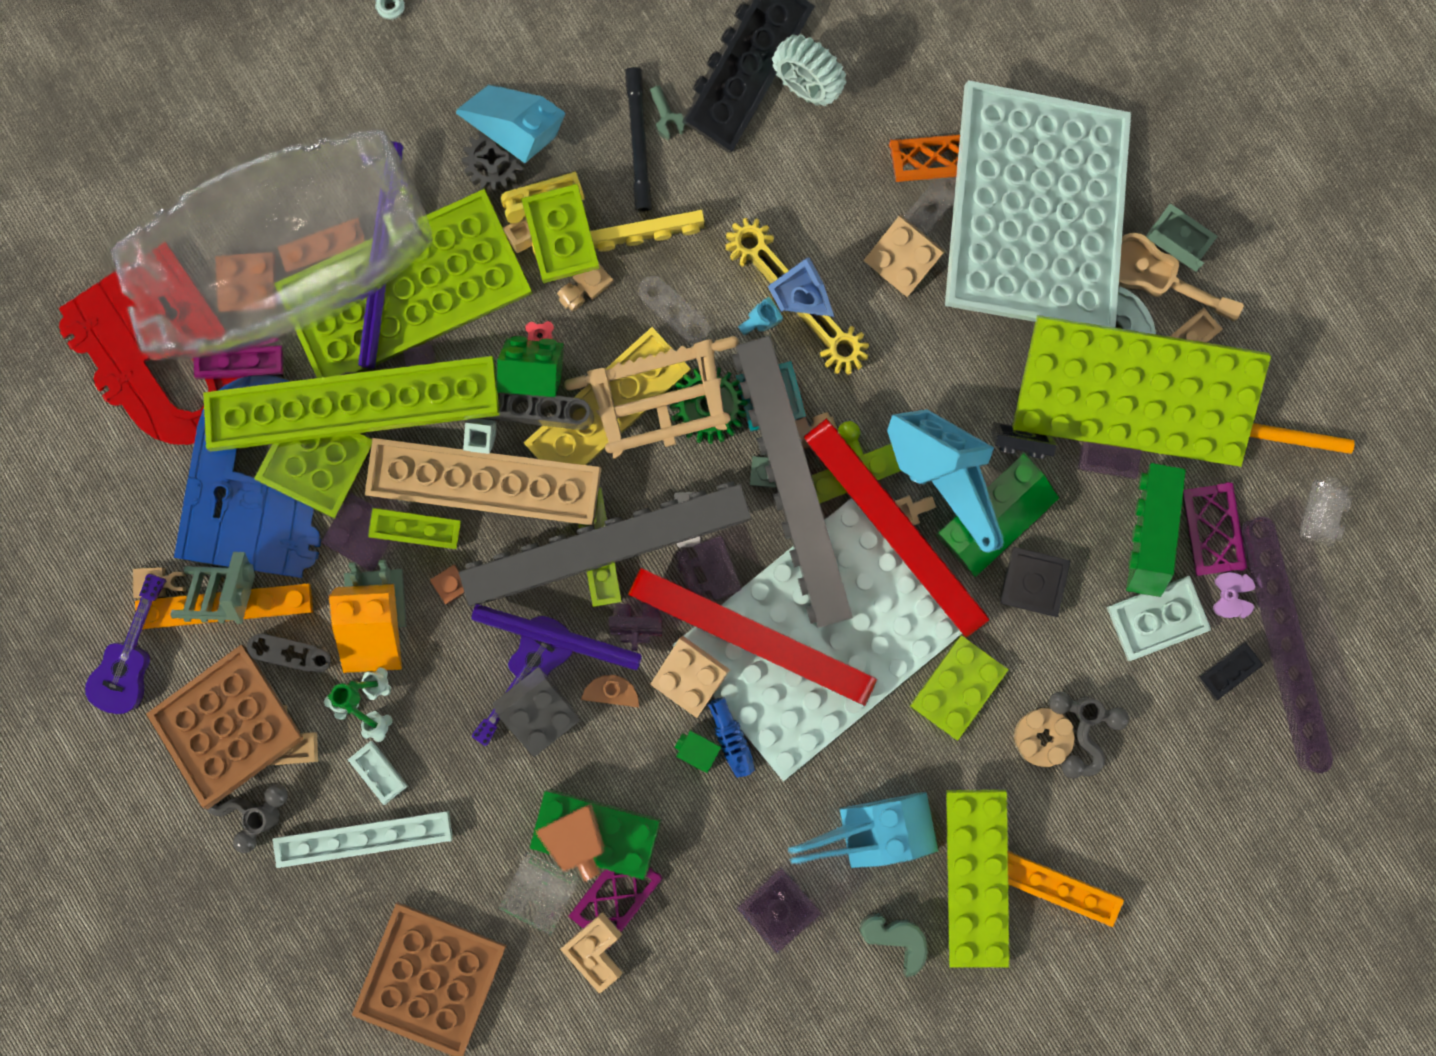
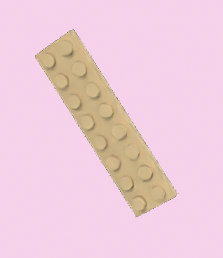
(483, 481)

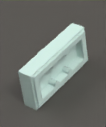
(378, 772)

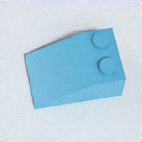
(513, 119)

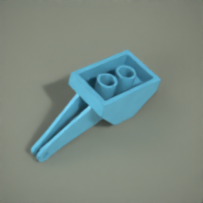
(950, 458)
(879, 833)

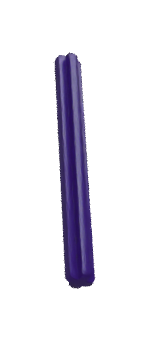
(556, 637)

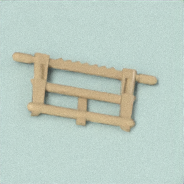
(609, 413)

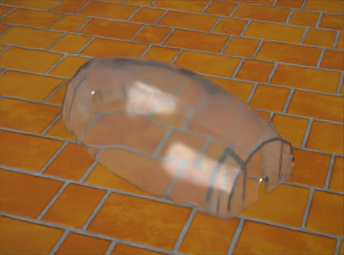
(272, 248)

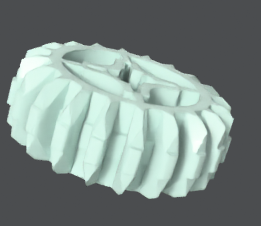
(809, 70)

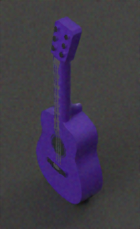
(527, 658)
(119, 679)

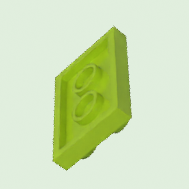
(560, 233)
(959, 687)

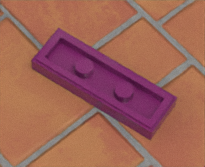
(249, 362)

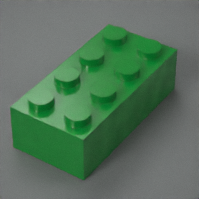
(626, 834)

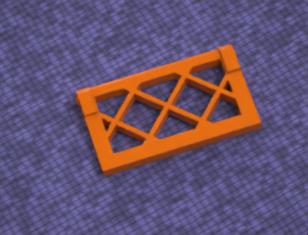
(923, 171)

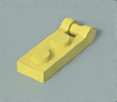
(512, 199)

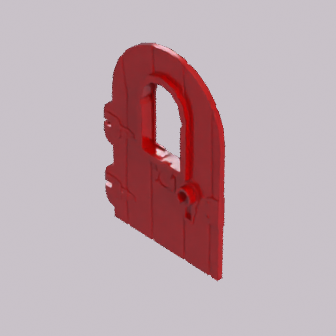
(105, 332)

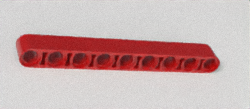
(896, 528)
(752, 637)

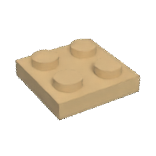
(904, 256)
(690, 676)

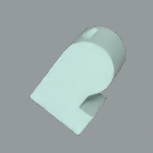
(479, 435)

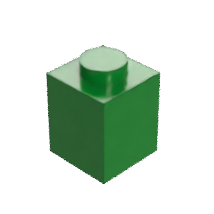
(697, 750)

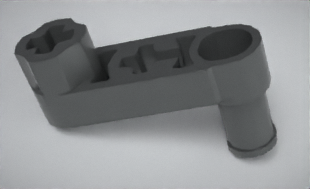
(274, 653)

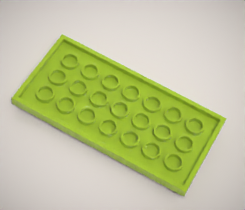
(447, 286)
(1140, 390)

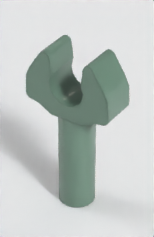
(666, 114)

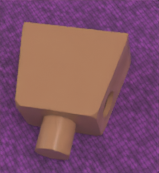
(575, 842)

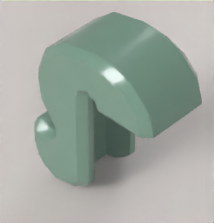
(897, 933)

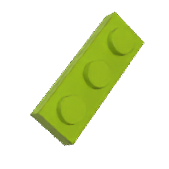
(414, 528)

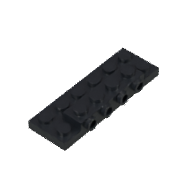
(743, 69)

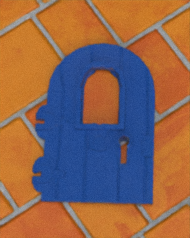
(253, 517)

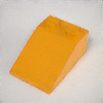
(366, 627)

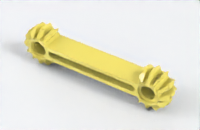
(763, 250)

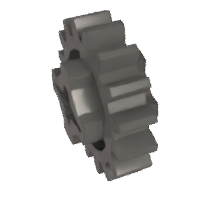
(481, 160)

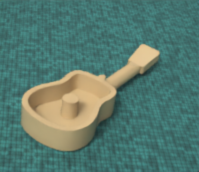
(1155, 272)

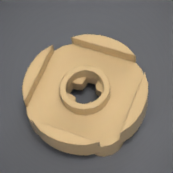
(1030, 747)

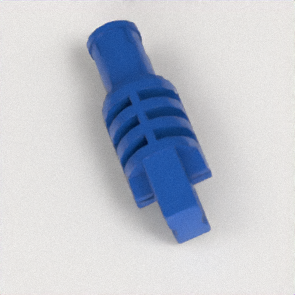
(731, 738)

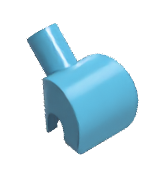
(762, 317)

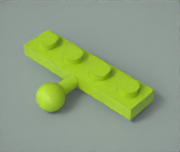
(880, 462)
(603, 580)

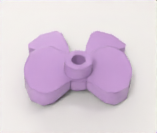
(1229, 604)

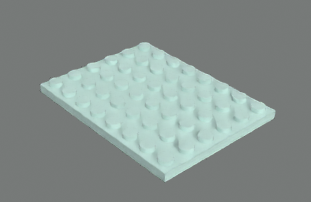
(1038, 207)
(889, 638)

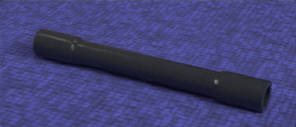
(641, 185)

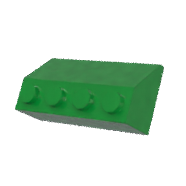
(1018, 501)

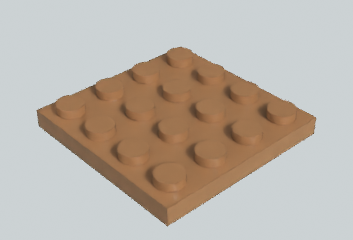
(224, 727)
(429, 980)

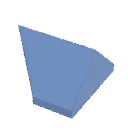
(801, 291)

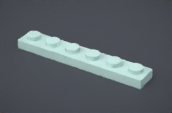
(362, 839)

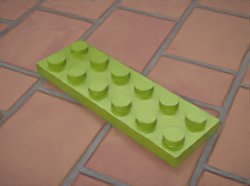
(977, 878)

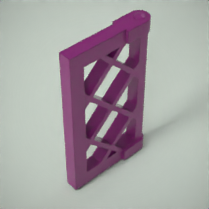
(1197, 545)
(591, 896)

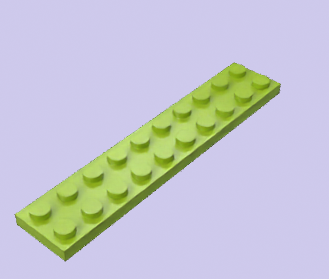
(351, 403)

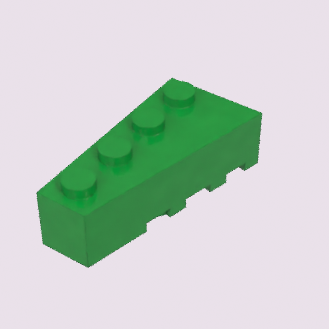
(1156, 530)

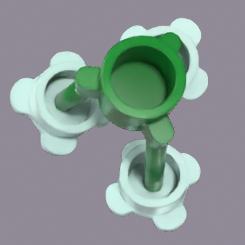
(346, 700)

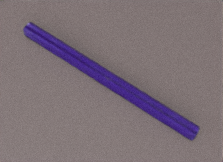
(373, 315)

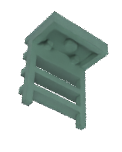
(1181, 237)
(233, 596)

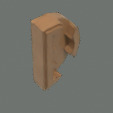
(611, 690)

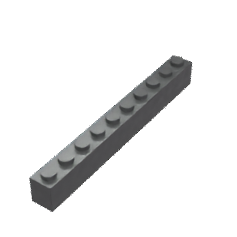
(793, 482)
(604, 545)

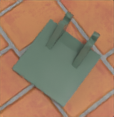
(381, 577)

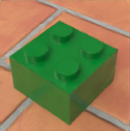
(530, 366)

